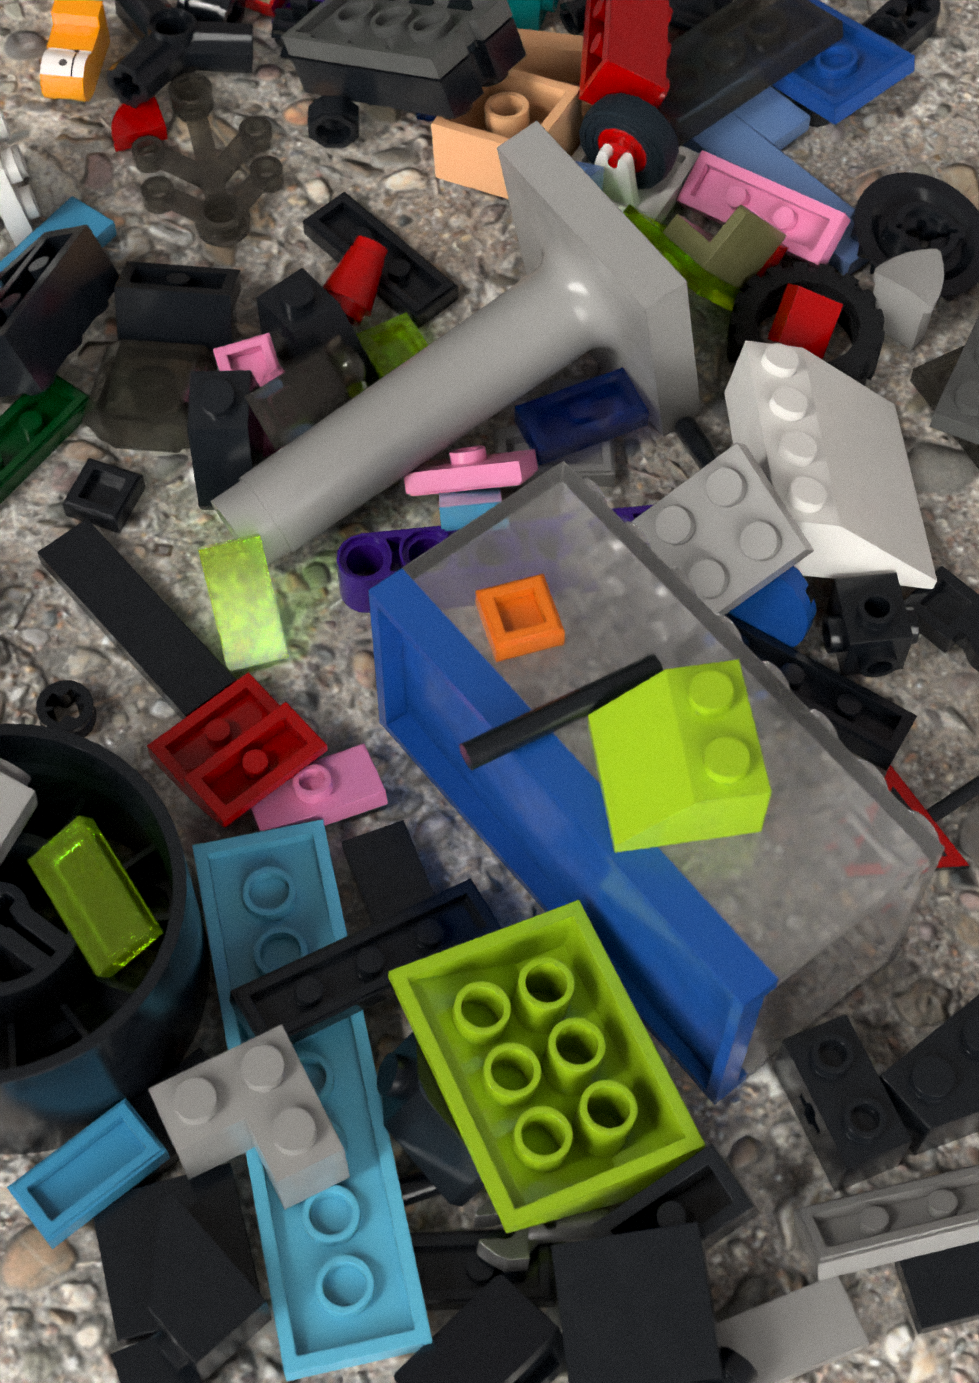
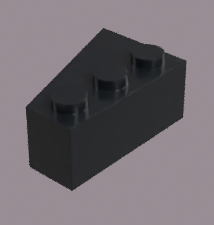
(49, 304)

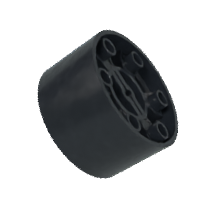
(45, 980)

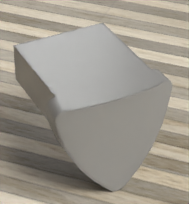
(908, 293)

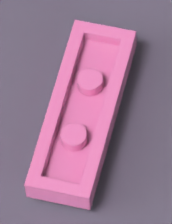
(720, 187)

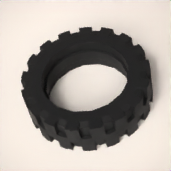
(857, 315)

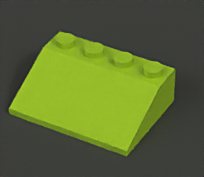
(546, 1068)

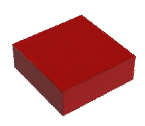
(805, 320)

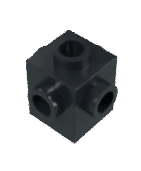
(869, 625)

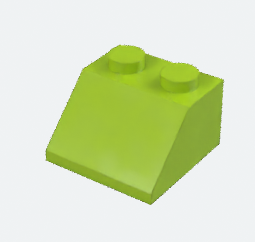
(681, 759)

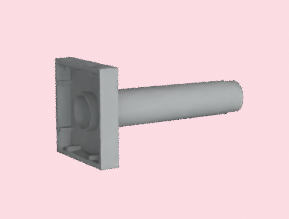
(586, 289)

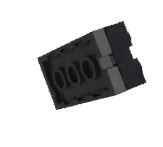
(406, 52)

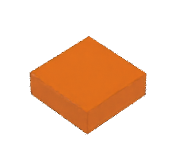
(519, 617)

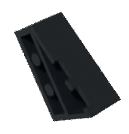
(939, 1083)

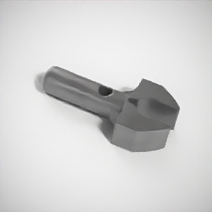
(514, 1252)

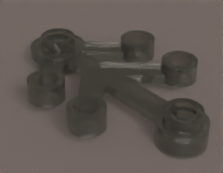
(220, 217)

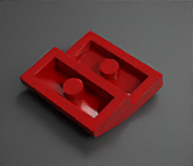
(236, 750)

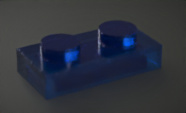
(581, 416)

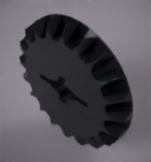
(919, 203)

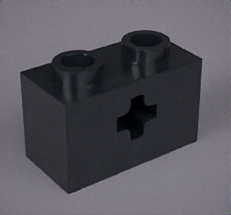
(841, 1103)

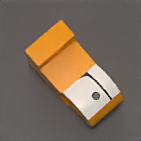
(74, 50)

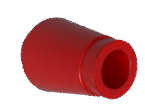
(357, 279)

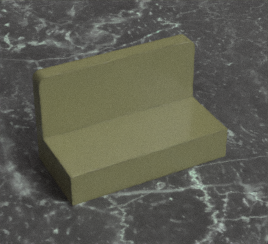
(736, 249)

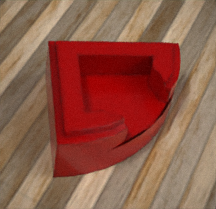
(134, 123)

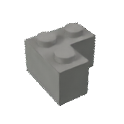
(252, 1100)

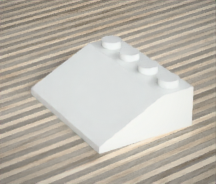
(832, 461)

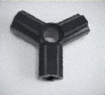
(174, 45)

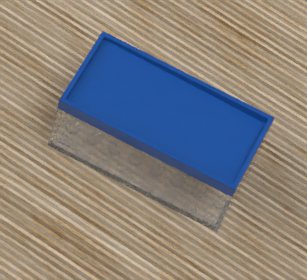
(712, 936)

